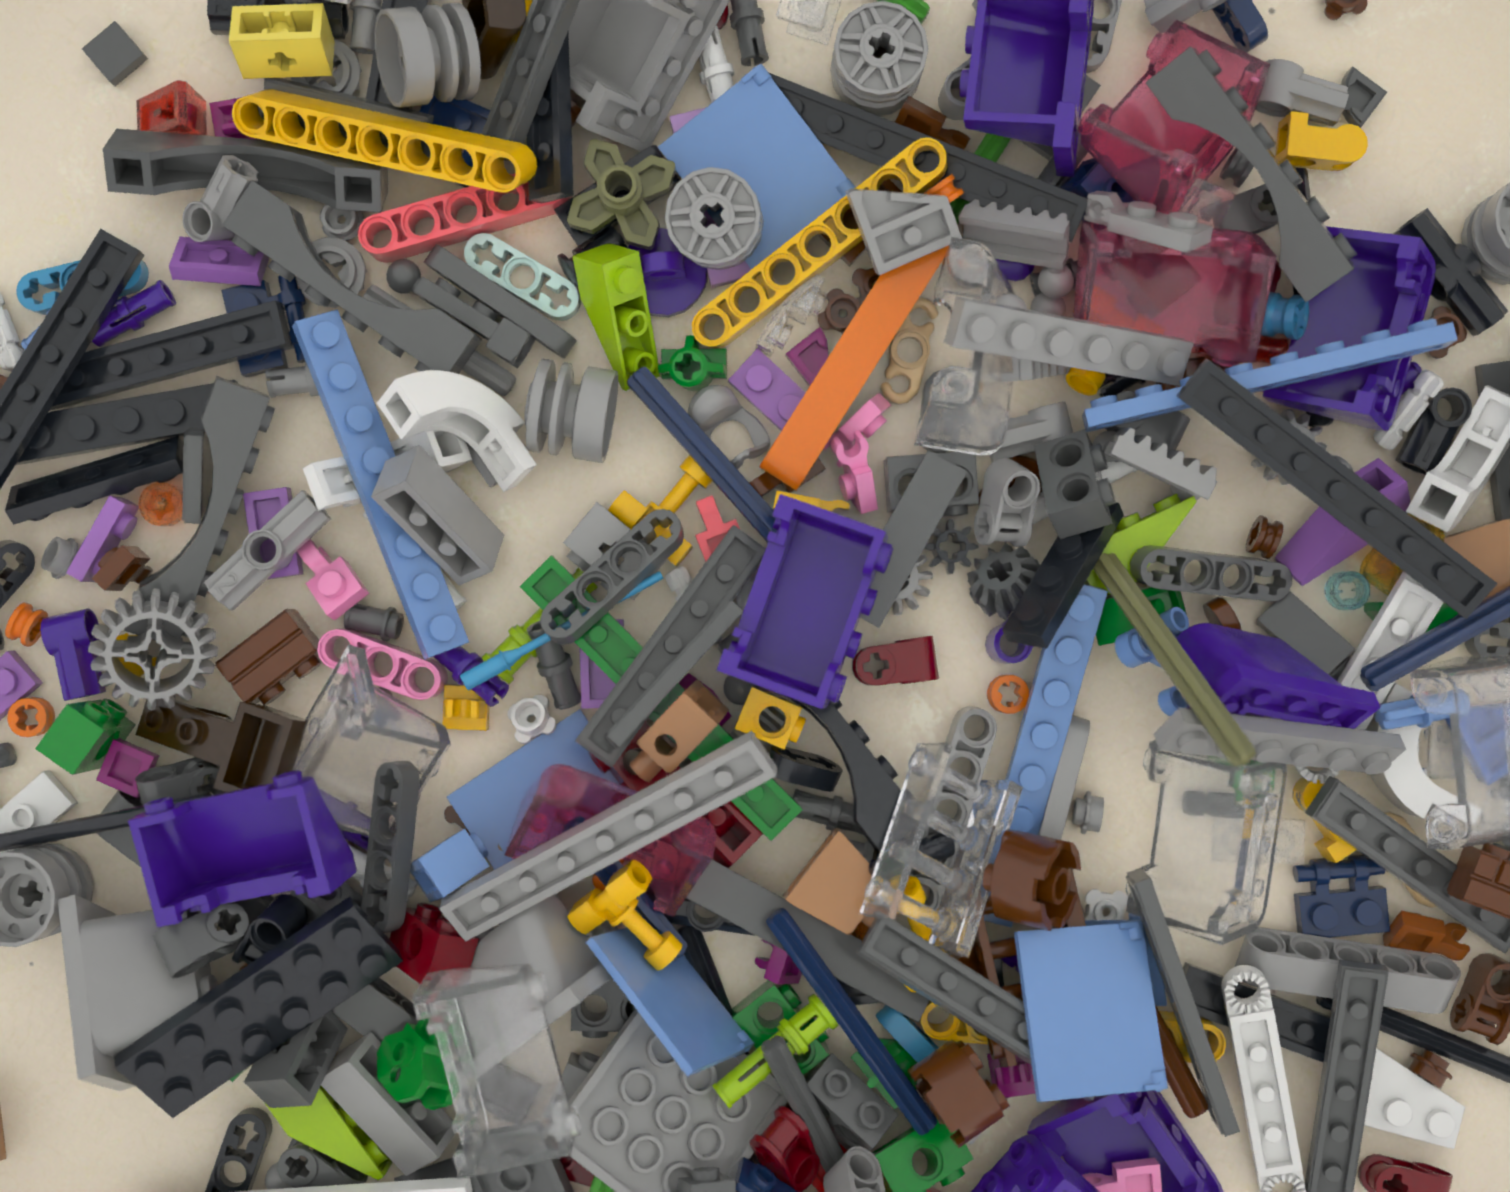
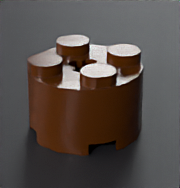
(1032, 880)
(958, 1092)

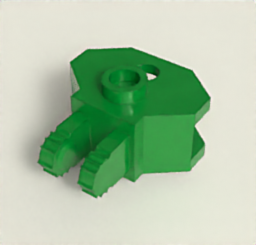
(420, 1067)

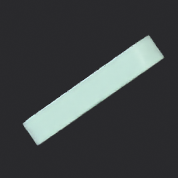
(501, 250)

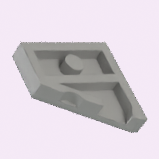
(901, 225)

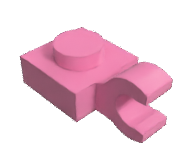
(866, 420)
(857, 480)
(334, 583)
(1129, 1176)

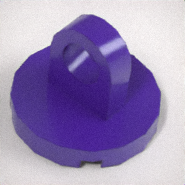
(670, 278)

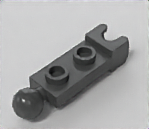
(504, 339)

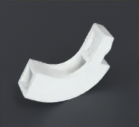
(465, 409)
(1468, 465)
(334, 486)
(1405, 780)

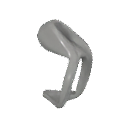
(718, 404)

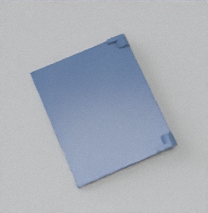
(768, 145)
(493, 798)
(672, 1003)
(1090, 1011)

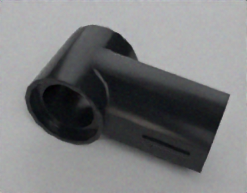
(1432, 434)

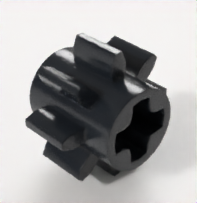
(957, 537)

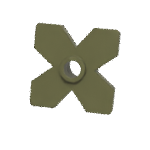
(600, 206)

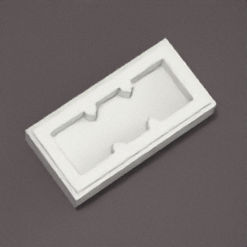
(36, 805)

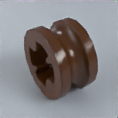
(1264, 537)

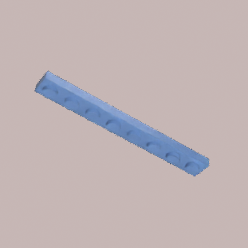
(1283, 371)
(365, 452)
(1051, 711)

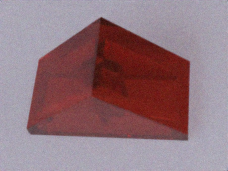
(173, 110)

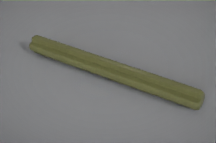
(1175, 661)

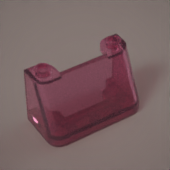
(1147, 149)
(1202, 295)
(567, 792)

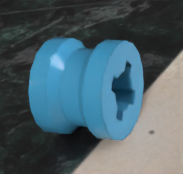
(1285, 316)

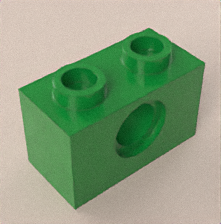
(84, 734)
(942, 1157)

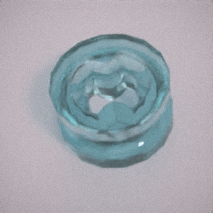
(1362, 590)

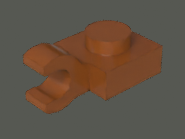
(1427, 935)

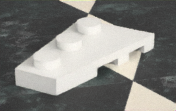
(1410, 1105)

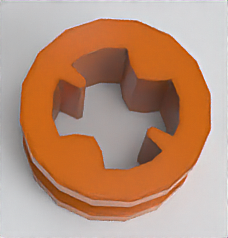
(946, 188)
(25, 624)
(994, 697)
(17, 717)

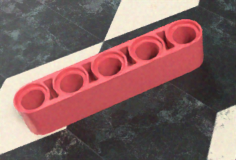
(446, 229)

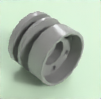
(427, 54)
(872, 82)
(1488, 235)
(714, 246)
(571, 410)
(30, 889)

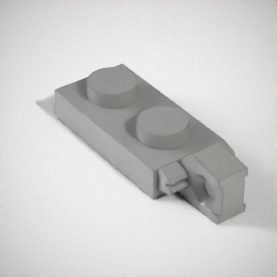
(1143, 222)

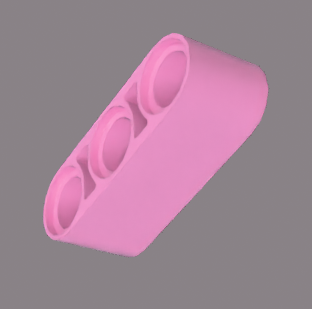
(404, 663)

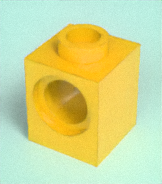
(755, 703)

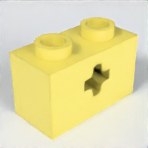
(282, 41)

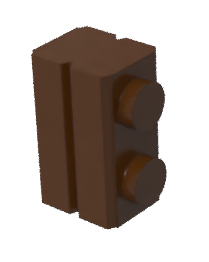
(271, 658)
(1483, 879)

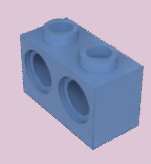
(449, 865)

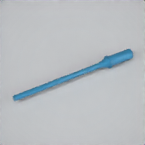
(507, 659)

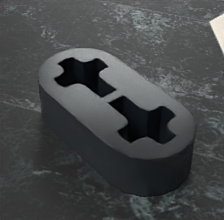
(805, 768)

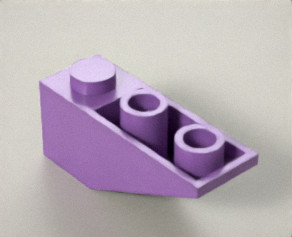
(1325, 541)

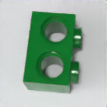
(759, 1029)

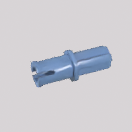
(1404, 714)

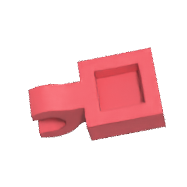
(715, 527)

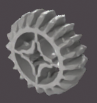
(136, 649)

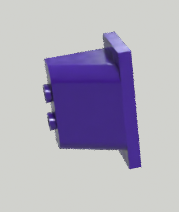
(1029, 73)
(1272, 678)

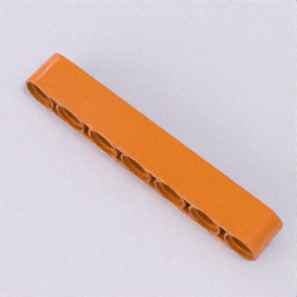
(848, 369)

